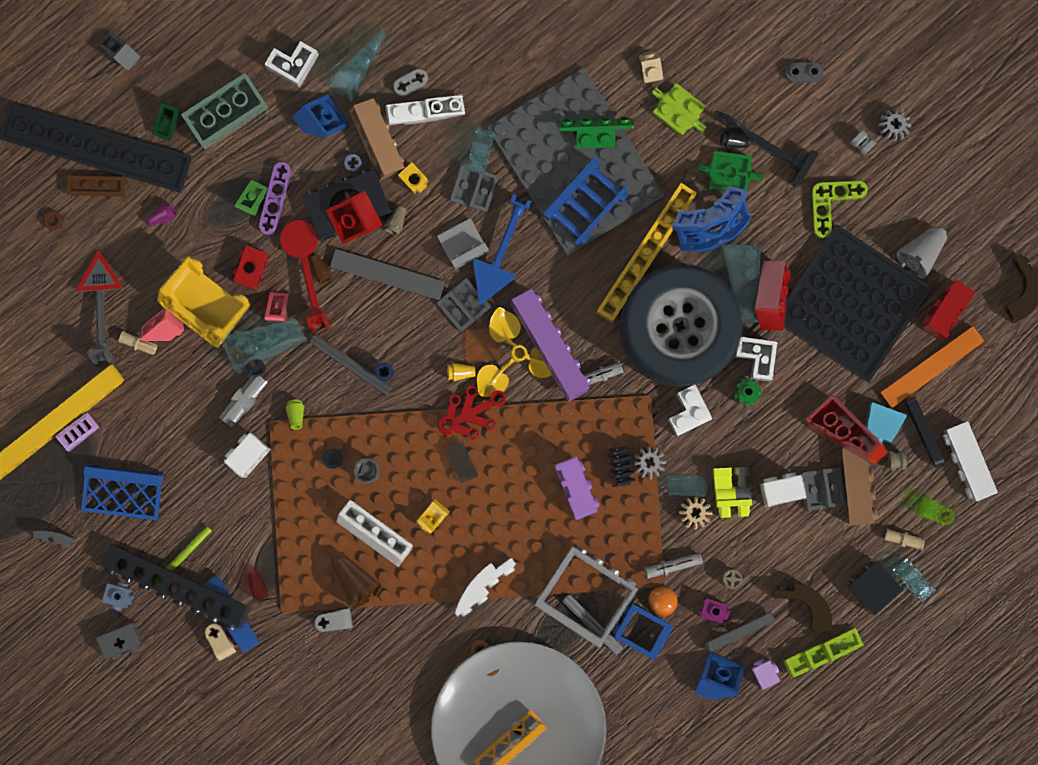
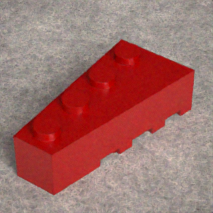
(844, 429)

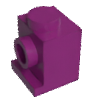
(707, 608)

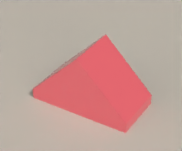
(277, 307)

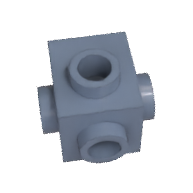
(111, 595)

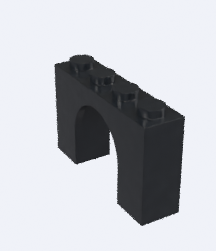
(322, 200)

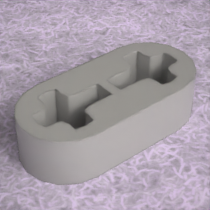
(408, 79)

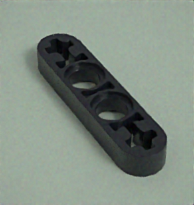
(924, 431)

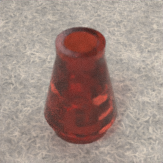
(258, 588)

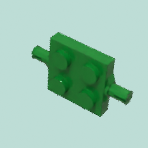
(730, 170)

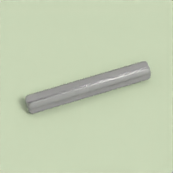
(591, 623)

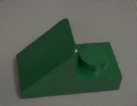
(166, 121)

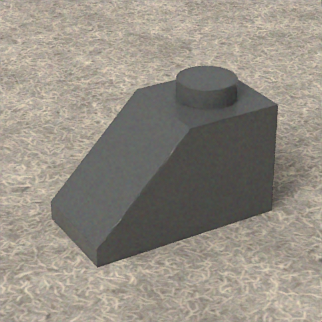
(119, 51)

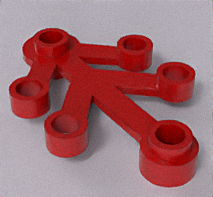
(469, 414)

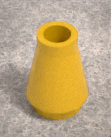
(460, 371)

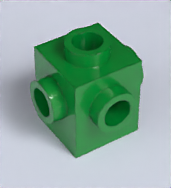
(739, 392)

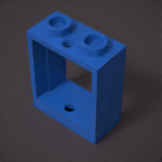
(660, 640)

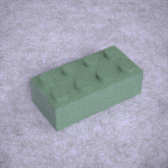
(224, 111)

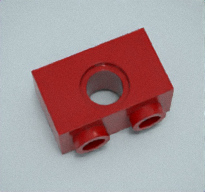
(252, 279)

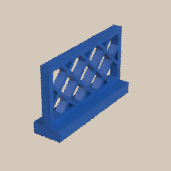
(122, 475)

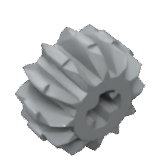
(899, 120)
(656, 461)

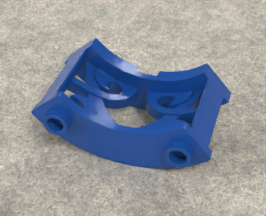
(693, 224)

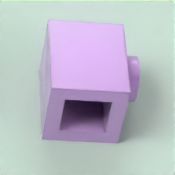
(765, 673)

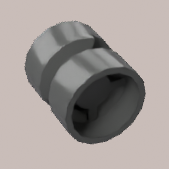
(367, 471)

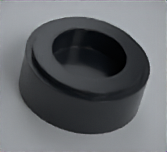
(255, 368)
(332, 459)

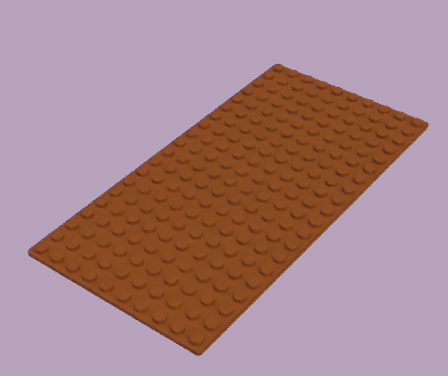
(501, 514)

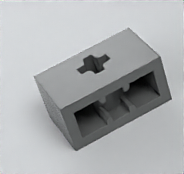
(109, 641)

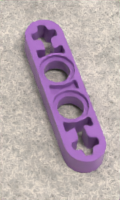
(273, 198)

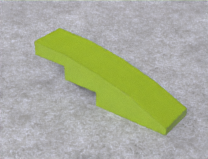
(823, 653)

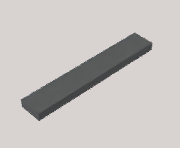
(387, 274)

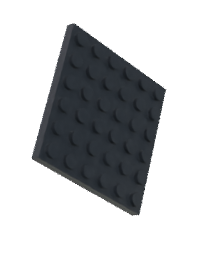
(853, 303)

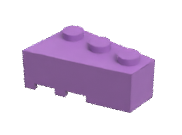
(577, 488)

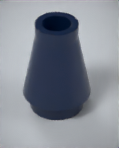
(384, 366)

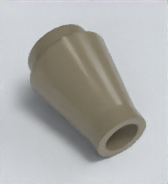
(395, 222)

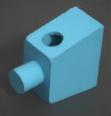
(883, 422)

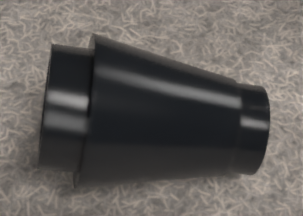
(731, 139)

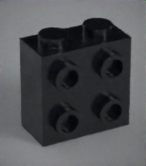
(874, 587)

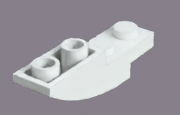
(425, 110)
(476, 590)

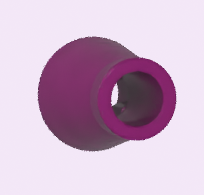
(163, 214)

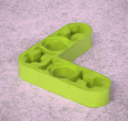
(825, 201)

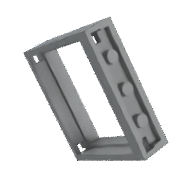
(611, 573)

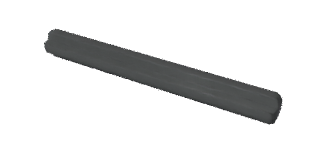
(350, 364)

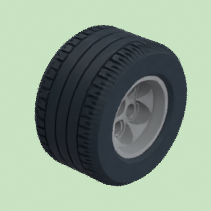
(710, 301)

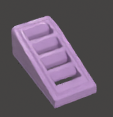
(73, 426)

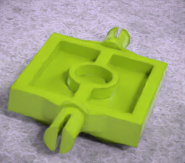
(679, 109)

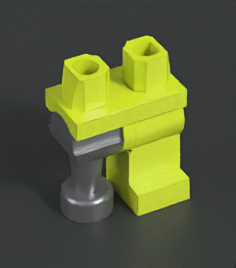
(729, 496)

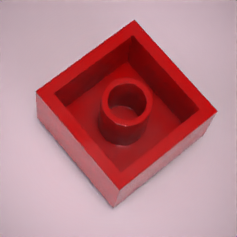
(353, 217)

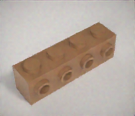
(376, 139)
(858, 489)

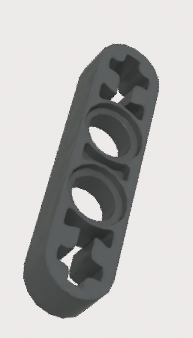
(739, 632)

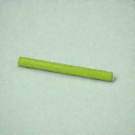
(186, 551)

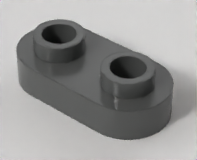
(805, 74)

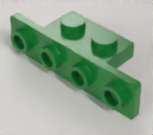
(596, 132)

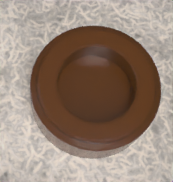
(53, 220)

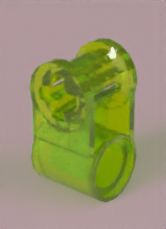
(932, 511)

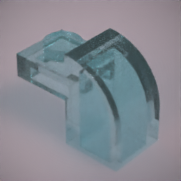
(480, 151)
(914, 581)

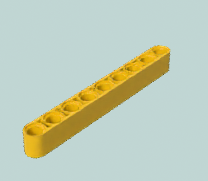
(59, 419)

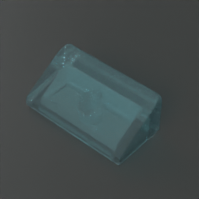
(686, 486)

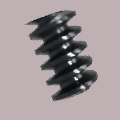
(621, 466)

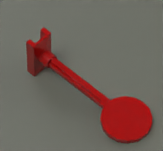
(299, 241)

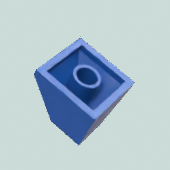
(321, 117)
(719, 678)

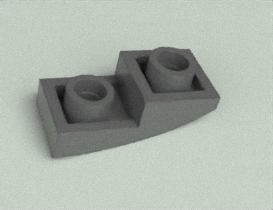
(59, 538)

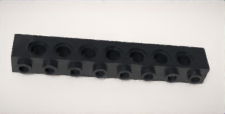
(238, 610)

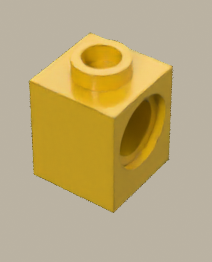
(409, 171)

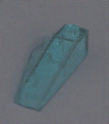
(352, 73)

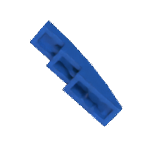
(244, 637)

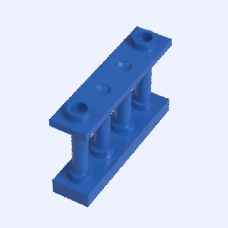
(580, 184)

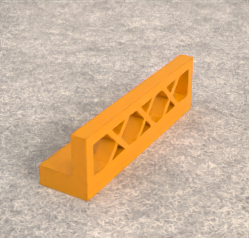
(519, 746)

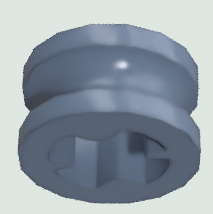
(357, 167)

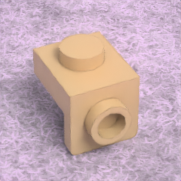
(651, 66)

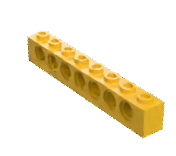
(645, 253)

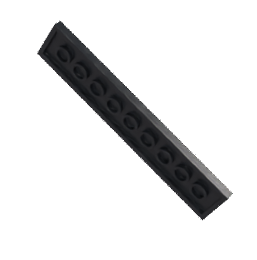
(95, 148)

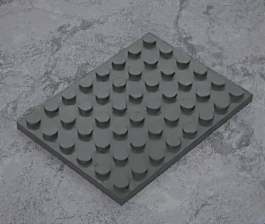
(550, 160)

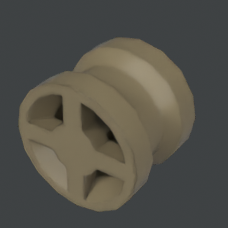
(897, 460)
(735, 579)

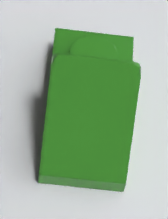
(251, 197)

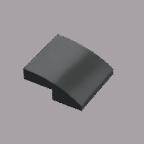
(473, 189)
(463, 305)
(823, 489)

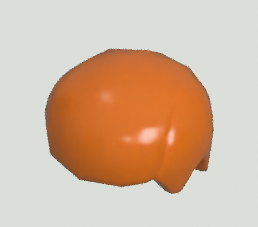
(662, 601)

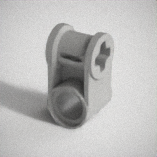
(337, 620)

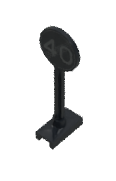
(801, 166)

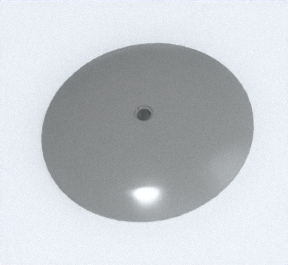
(481, 708)

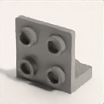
(462, 244)

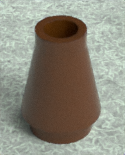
(320, 270)

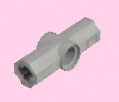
(243, 400)

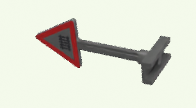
(99, 278)

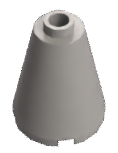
(922, 251)

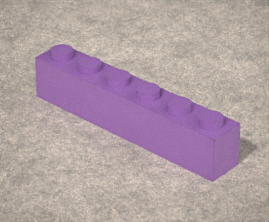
(550, 345)

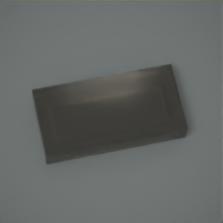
(461, 462)

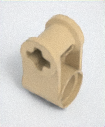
(221, 645)

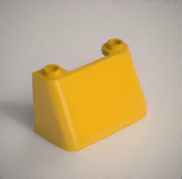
(201, 303)

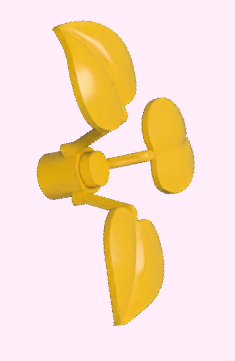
(502, 327)

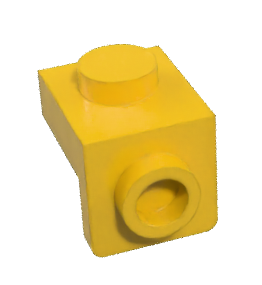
(432, 516)

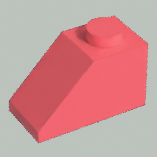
(162, 327)

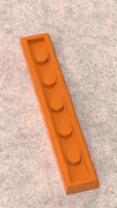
(932, 367)

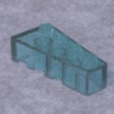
(743, 276)
(262, 343)

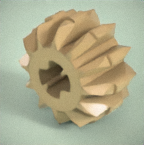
(701, 514)

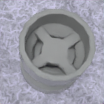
(866, 146)

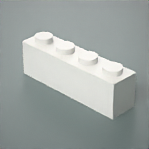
(970, 462)
(374, 533)

